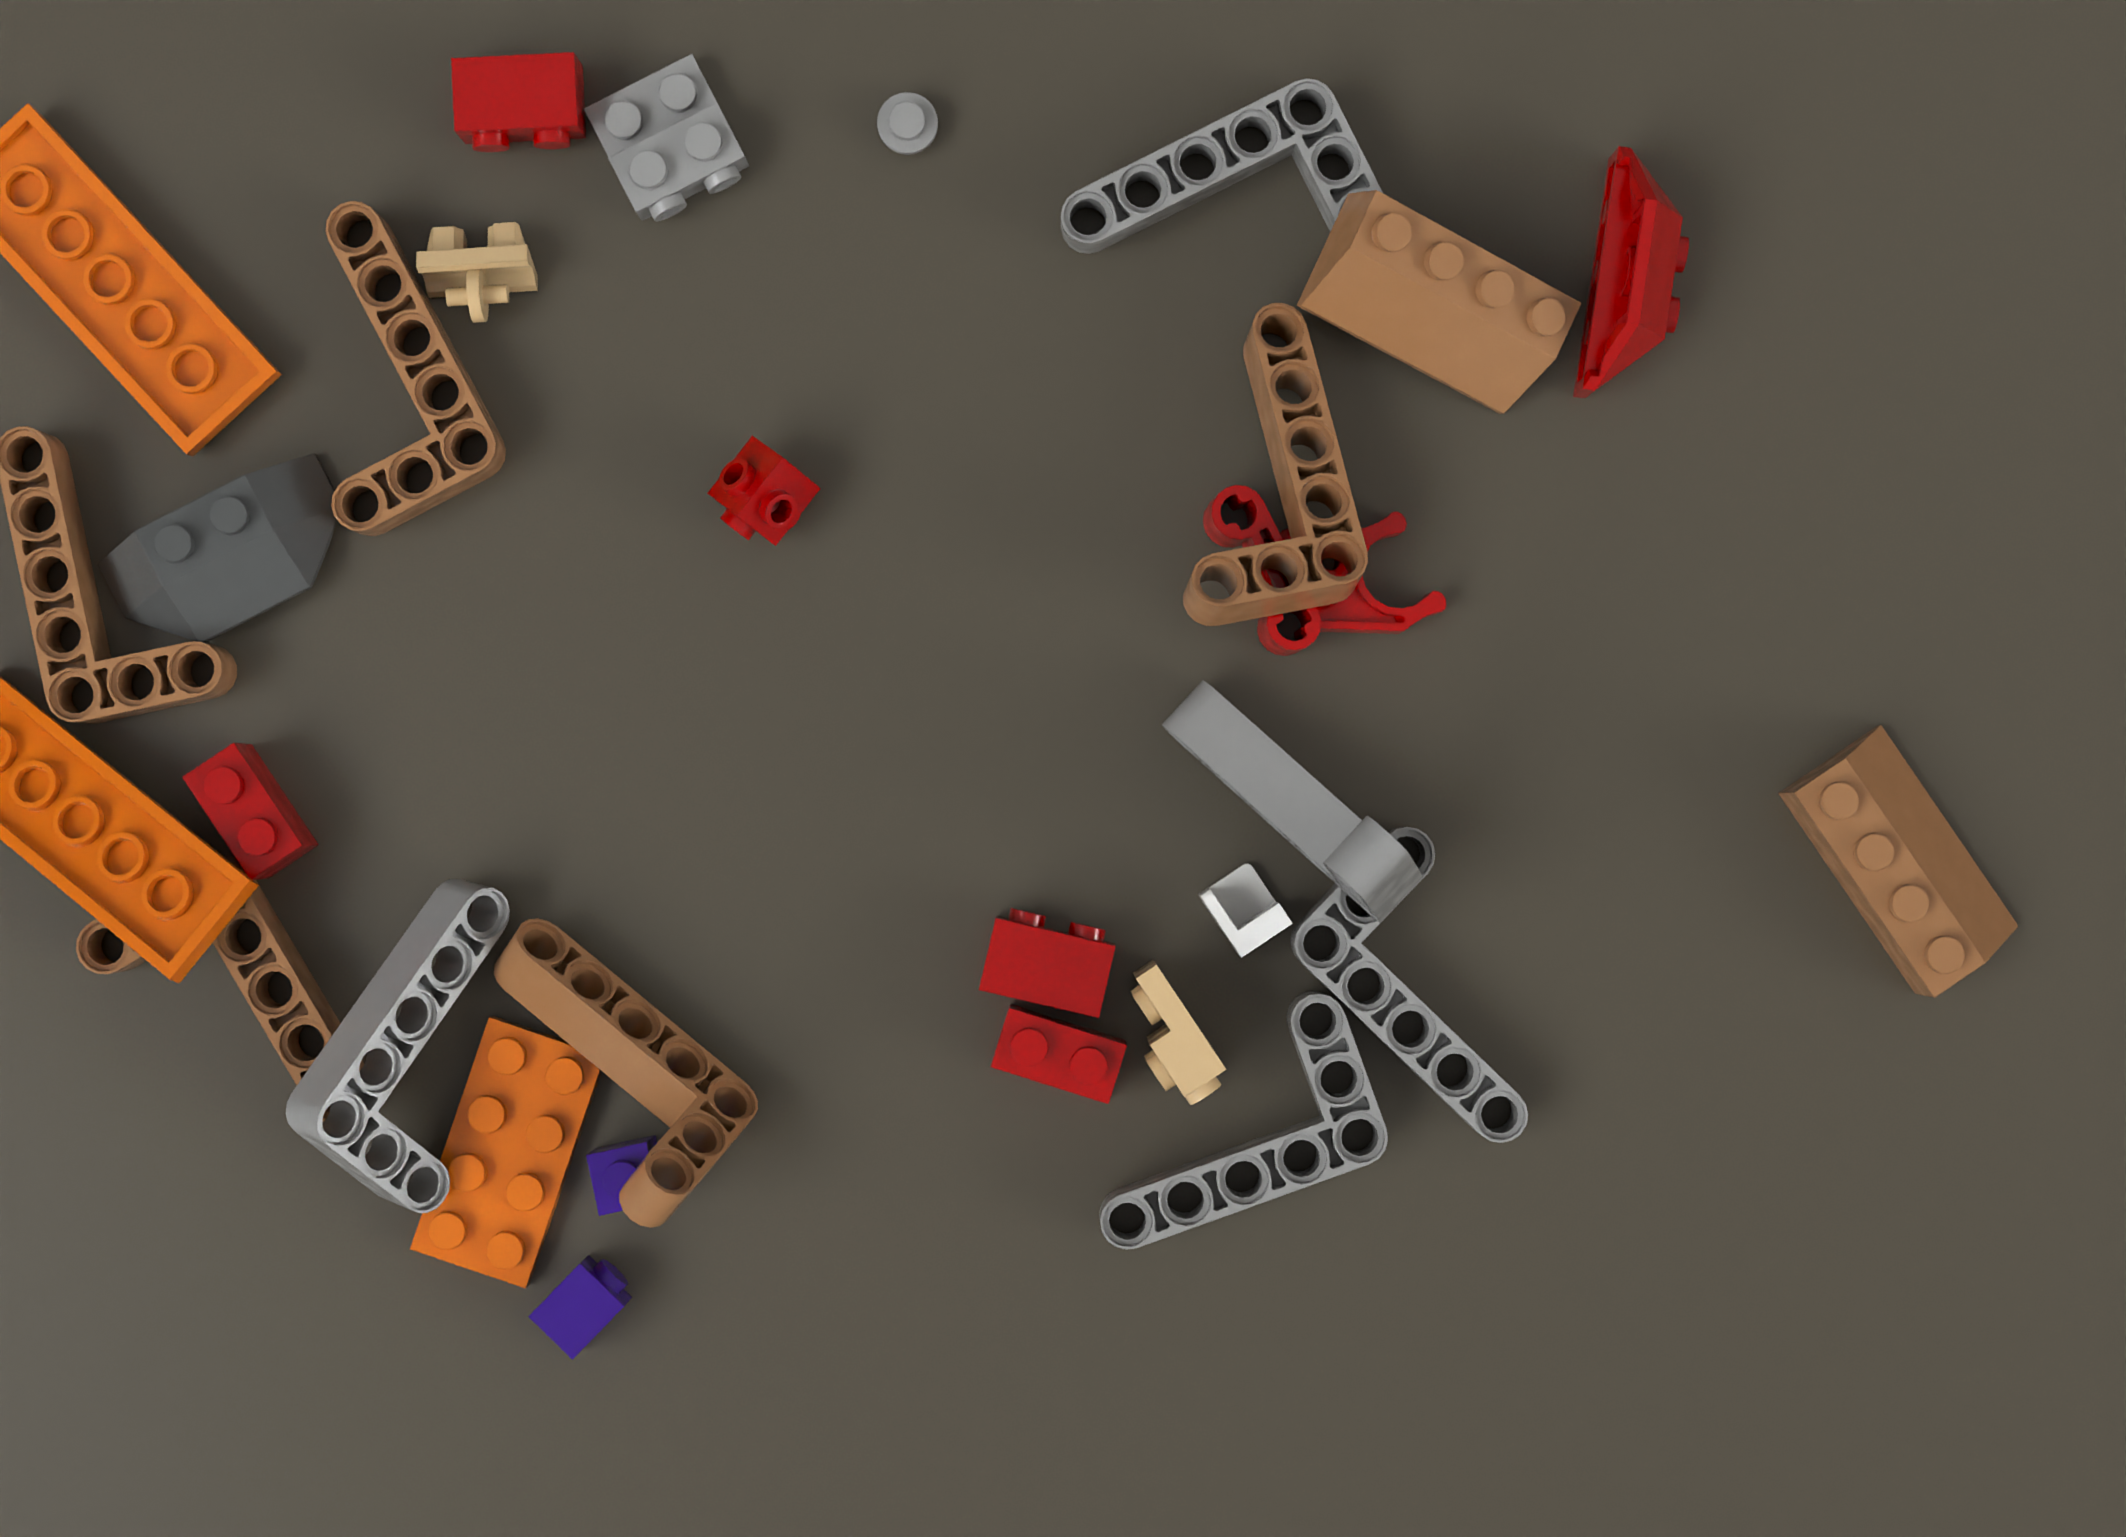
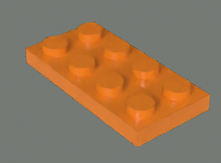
(509, 1152)

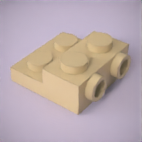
(1179, 1048)

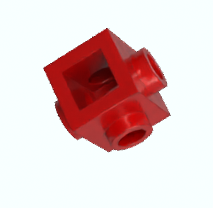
(762, 492)

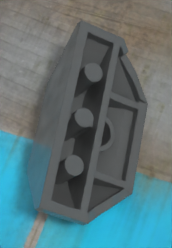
(227, 552)

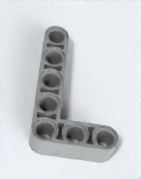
(1230, 166)
(1346, 849)
(1395, 998)
(394, 1045)
(1266, 1151)

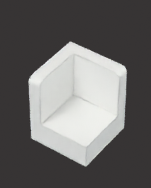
(1244, 909)

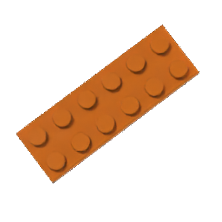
(121, 288)
(110, 842)

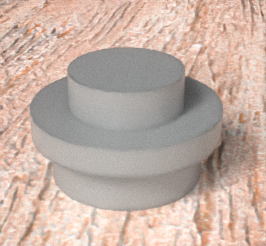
(907, 123)

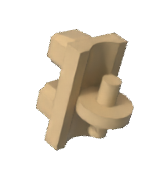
(477, 274)

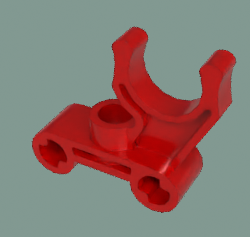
(1353, 615)

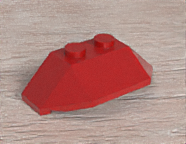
(1631, 273)

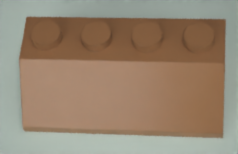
(1437, 301)
(1900, 863)

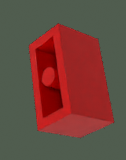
(518, 100)
(250, 811)
(1048, 964)
(1059, 1053)

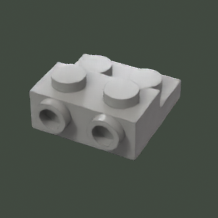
(667, 139)

